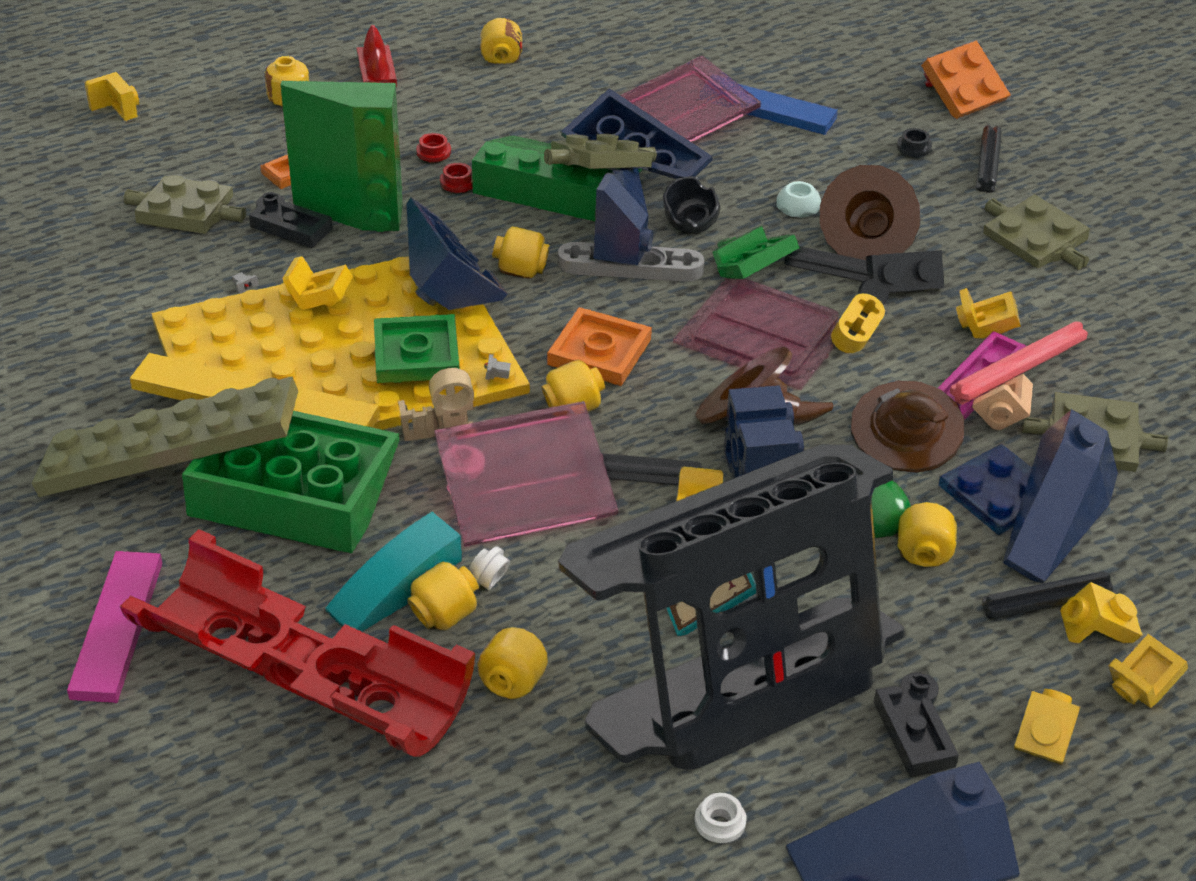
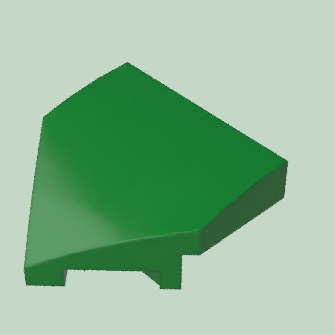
(751, 252)

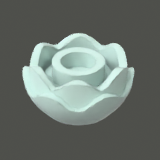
(798, 200)

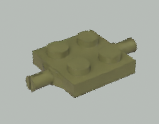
(599, 153)
(184, 204)
(1037, 232)
(1114, 416)

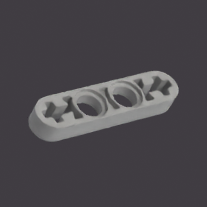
(660, 255)

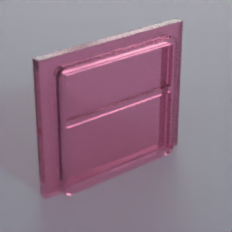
(693, 99)
(751, 319)
(525, 473)

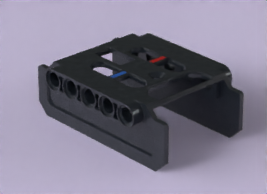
(780, 659)

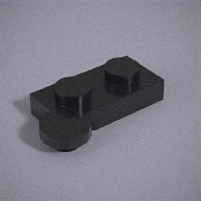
(289, 220)
(902, 273)
(916, 725)

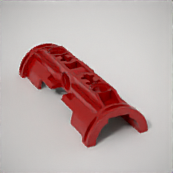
(409, 671)

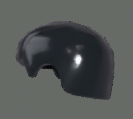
(690, 205)

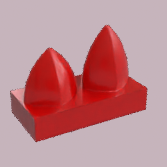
(375, 59)

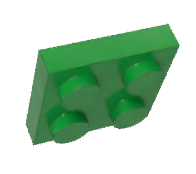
(414, 347)

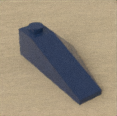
(620, 117)
(621, 218)
(443, 266)
(1063, 495)
(930, 831)

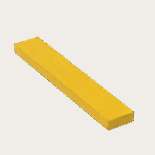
(188, 380)

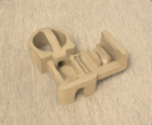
(448, 409)

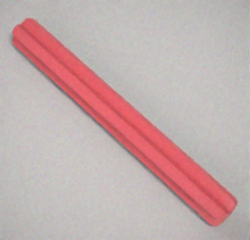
(1018, 363)

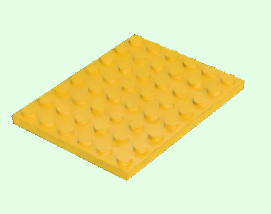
(334, 345)

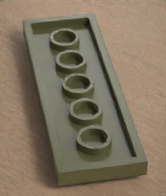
(167, 436)

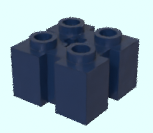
(759, 429)

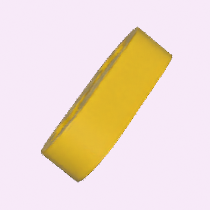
(853, 320)

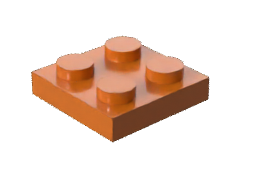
(965, 79)
(602, 343)

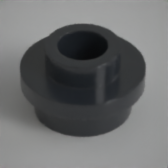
(914, 142)

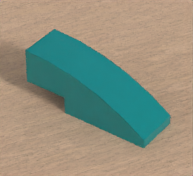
(386, 577)

